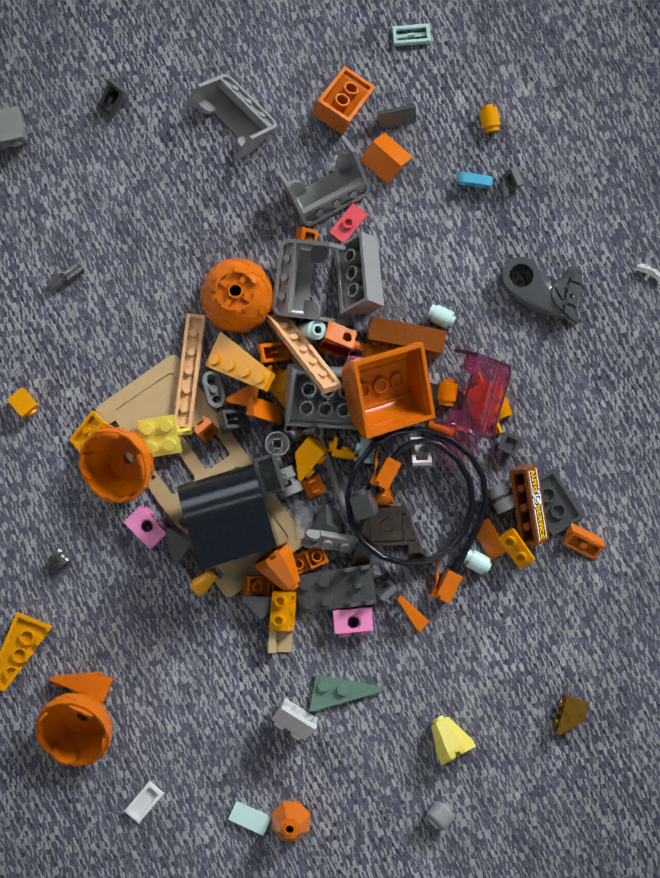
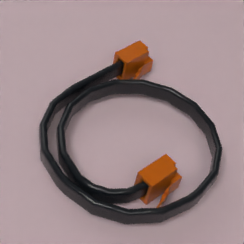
(450, 579)

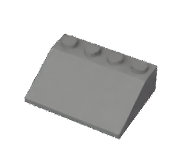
(309, 406)

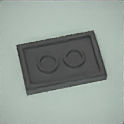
(558, 504)

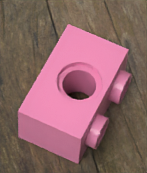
(135, 524)
(364, 616)

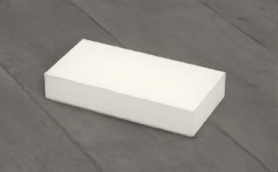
(144, 802)

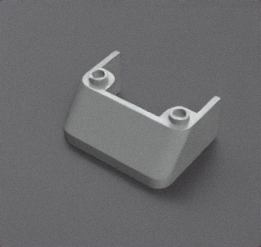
(235, 109)
(332, 191)
(295, 278)

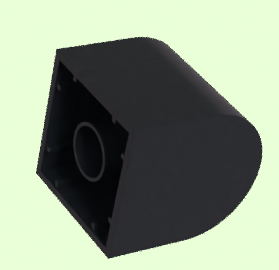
(227, 516)

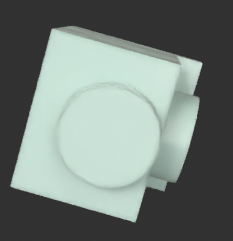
(360, 447)

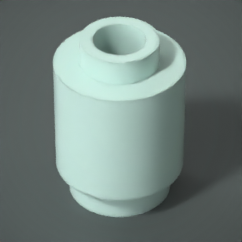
(441, 316)
(477, 562)

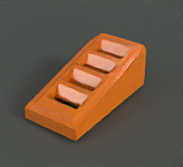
(418, 620)

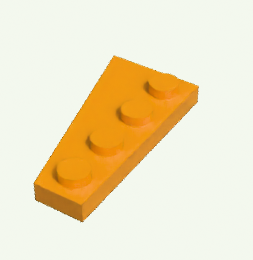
(19, 645)

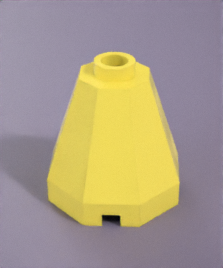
(450, 740)

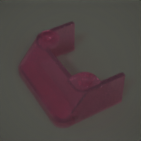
(483, 395)

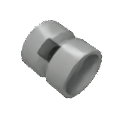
(278, 443)
(296, 484)
(502, 497)

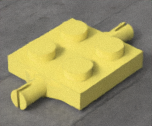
(162, 434)

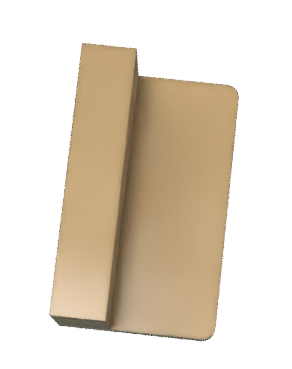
(279, 641)

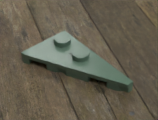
(333, 691)

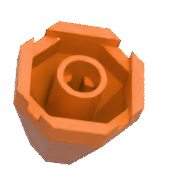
(280, 567)
(290, 814)

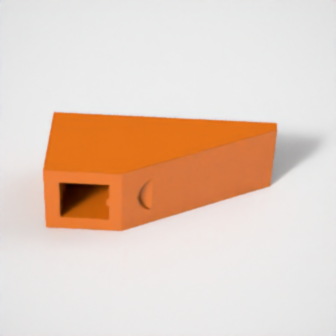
(87, 683)

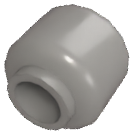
(440, 815)

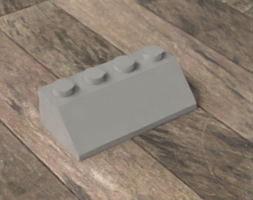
(359, 275)

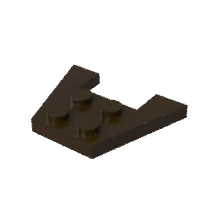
(388, 528)

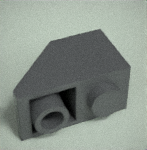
(364, 502)

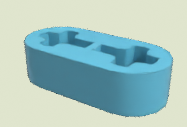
(474, 180)

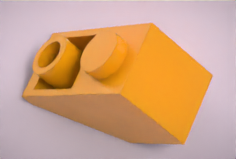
(308, 456)

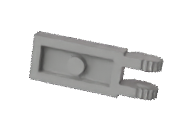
(329, 540)

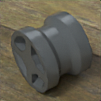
(60, 558)

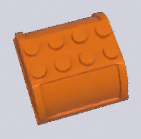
(388, 390)

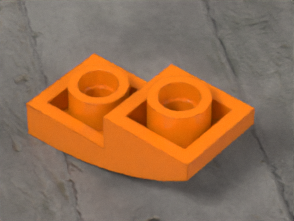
(310, 559)
(258, 585)

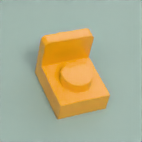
(343, 453)

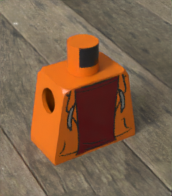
(339, 341)

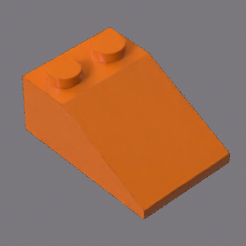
(343, 100)

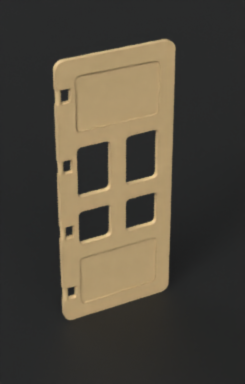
(155, 396)

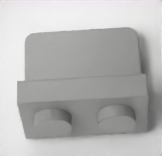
(11, 128)

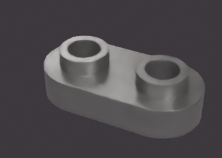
(215, 390)

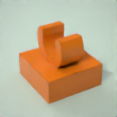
(206, 429)
(314, 486)

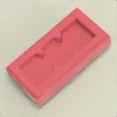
(348, 223)

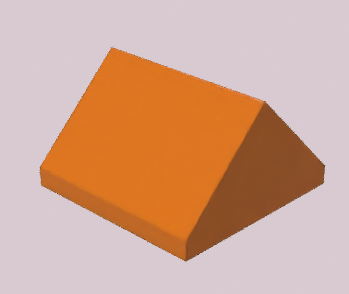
(385, 158)

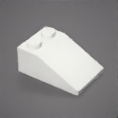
(294, 719)

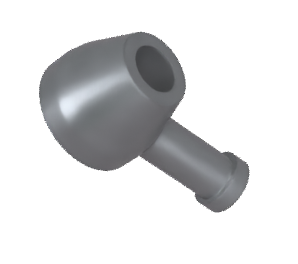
(297, 433)

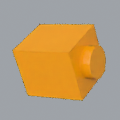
(23, 403)

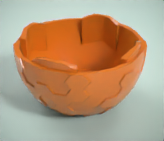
(242, 311)
(108, 470)
(71, 736)

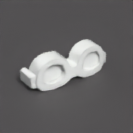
(646, 269)

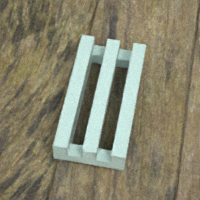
(409, 35)

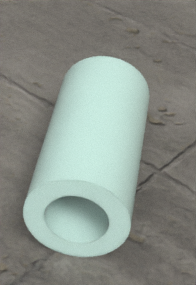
(312, 330)

